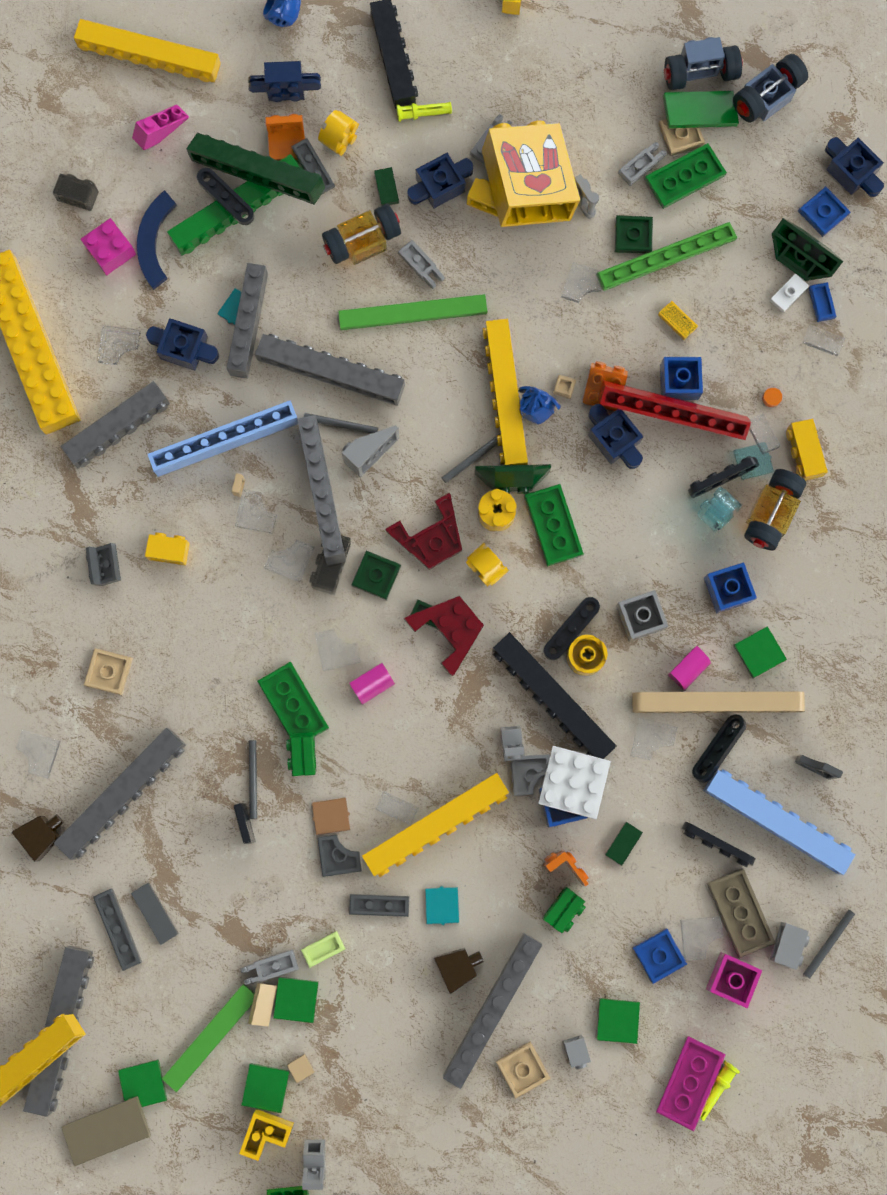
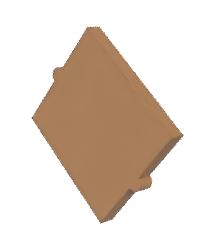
(331, 816)

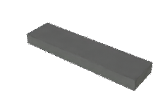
(117, 929)

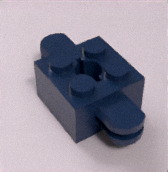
(284, 81)
(860, 160)
(436, 174)
(182, 344)
(615, 436)

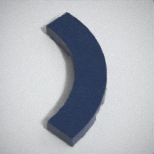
(147, 238)

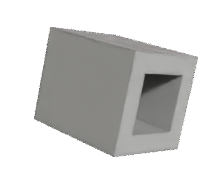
(577, 1052)

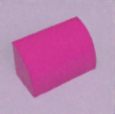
(690, 668)
(372, 683)

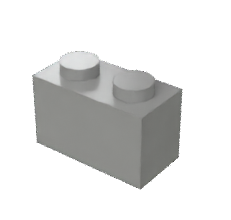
(789, 946)

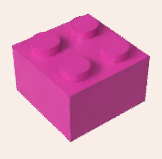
(108, 246)
(734, 980)

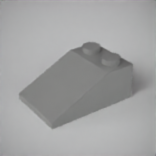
(367, 450)

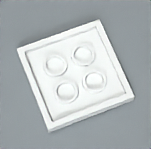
(574, 782)

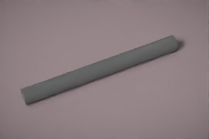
(344, 424)
(468, 461)
(252, 779)
(829, 944)

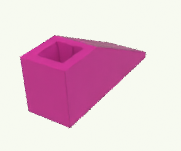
(158, 126)

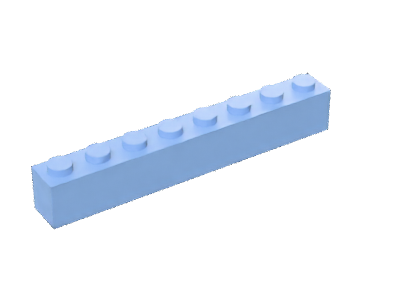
(223, 438)
(779, 822)

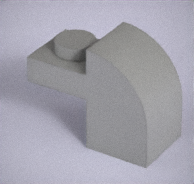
(512, 743)
(314, 1165)

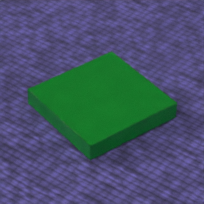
(760, 652)
(296, 999)
(618, 1020)
(143, 1081)
(265, 1088)

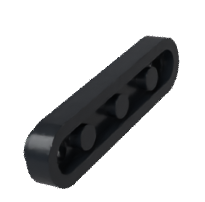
(225, 196)
(730, 472)
(571, 628)
(719, 748)
(725, 848)

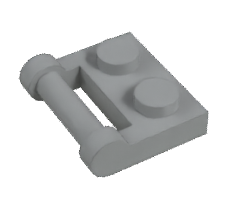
(586, 195)

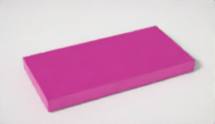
(691, 1083)

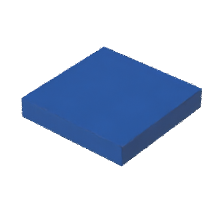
(824, 211)
(659, 956)

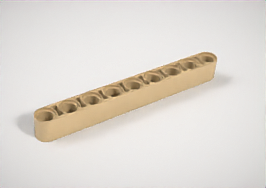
(718, 702)

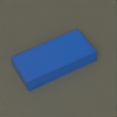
(822, 302)

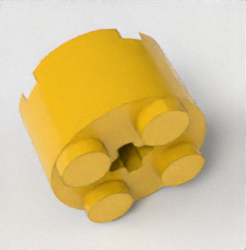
(338, 132)
(496, 521)
(486, 564)
(593, 646)

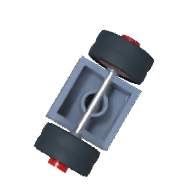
(702, 60)
(770, 89)

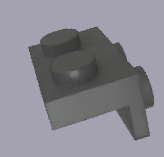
(103, 564)

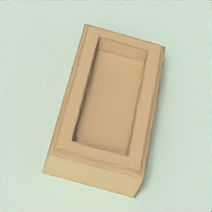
(262, 1004)

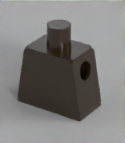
(38, 836)
(457, 967)

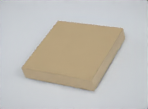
(680, 139)
(108, 671)
(522, 1069)

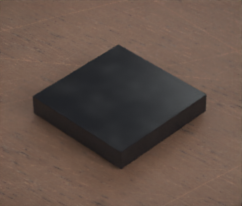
(244, 823)

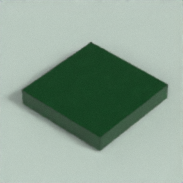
(633, 234)
(376, 575)

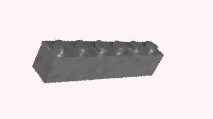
(247, 320)
(115, 425)

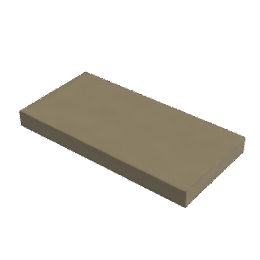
(741, 913)
(106, 1131)

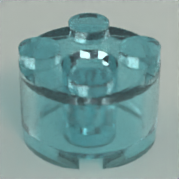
(719, 509)

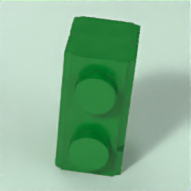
(302, 754)
(564, 910)

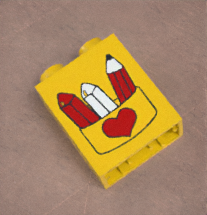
(530, 174)

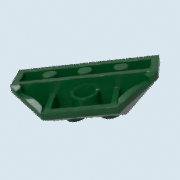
(803, 252)
(513, 477)

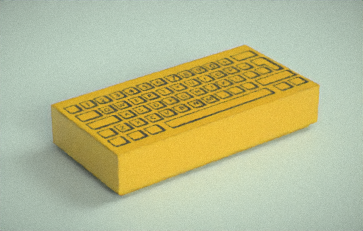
(677, 320)

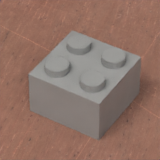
(641, 615)

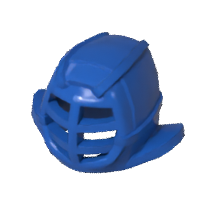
(282, 12)
(537, 404)

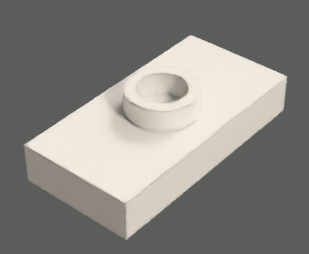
(789, 293)

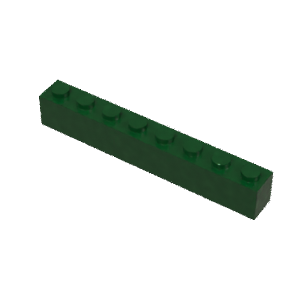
(256, 168)

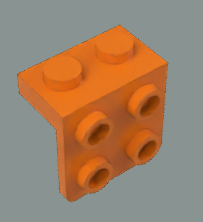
(284, 133)
(598, 373)
(555, 860)

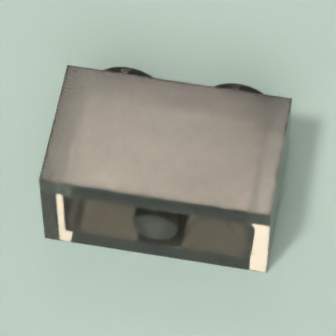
(75, 191)

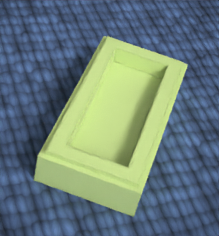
(323, 949)

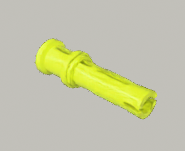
(414, 111)
(721, 1083)

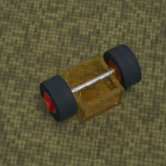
(362, 235)
(774, 509)

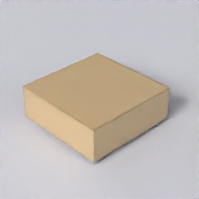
(564, 386)
(238, 485)
(300, 1068)

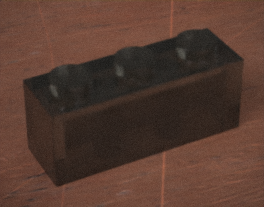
(328, 576)

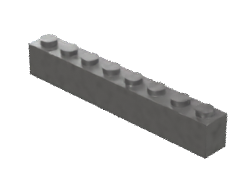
(330, 369)
(321, 490)
(119, 794)
(65, 1000)
(492, 1011)

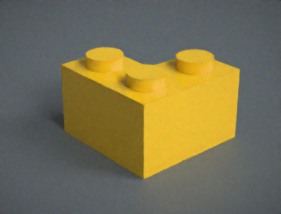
(265, 1128)

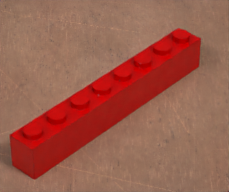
(674, 410)

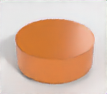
(772, 397)

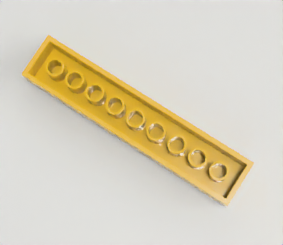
(33, 351)

